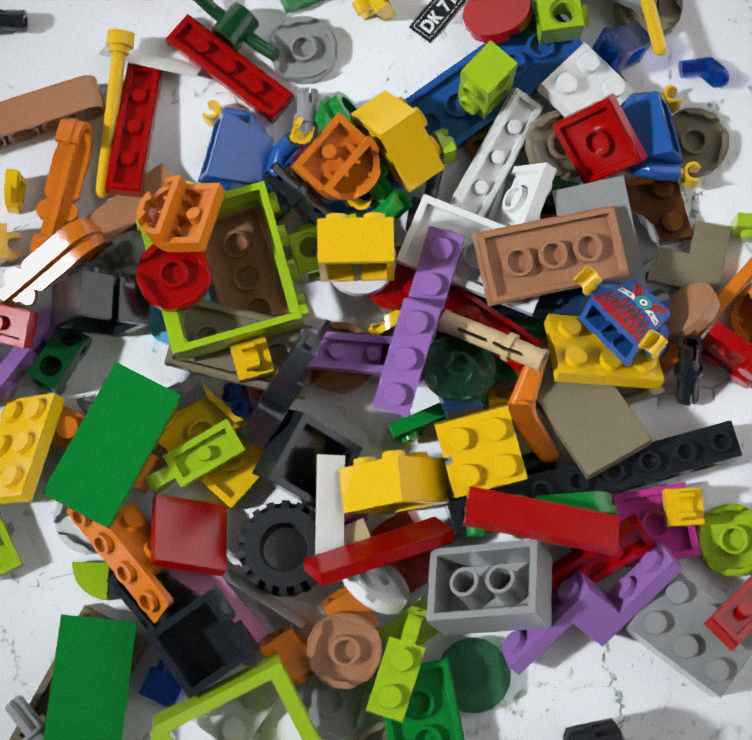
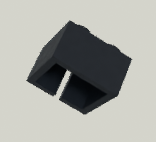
(99, 303)
(292, 455)
(202, 642)

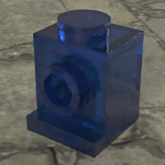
(622, 45)
(161, 686)

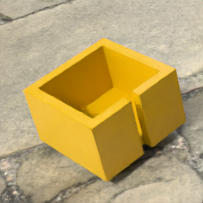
(355, 241)
(481, 450)
(393, 483)

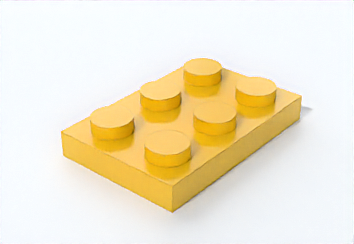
(585, 359)
(25, 440)
(235, 478)

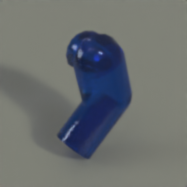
(707, 69)
(239, 397)

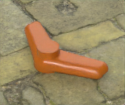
(525, 416)

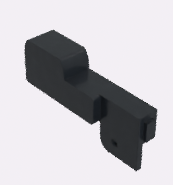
(282, 389)

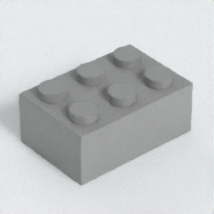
(490, 588)
(675, 633)

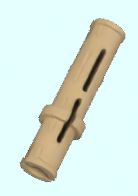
(505, 345)

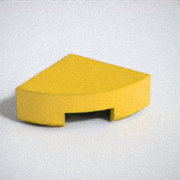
(14, 191)
(386, 327)

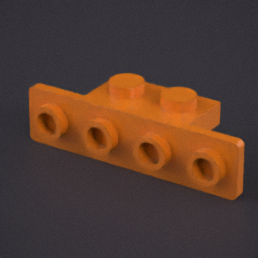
(128, 554)

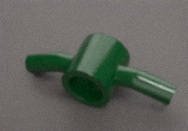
(238, 27)

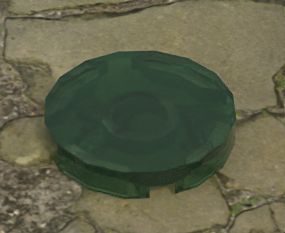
(459, 369)
(478, 674)

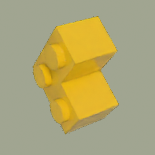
(401, 138)

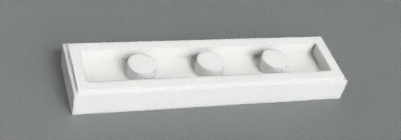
(496, 153)

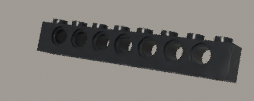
(653, 464)

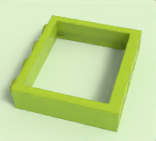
(234, 201)
(232, 687)

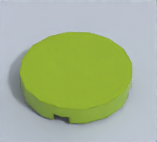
(727, 540)

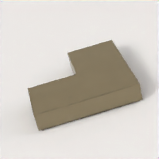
(701, 263)

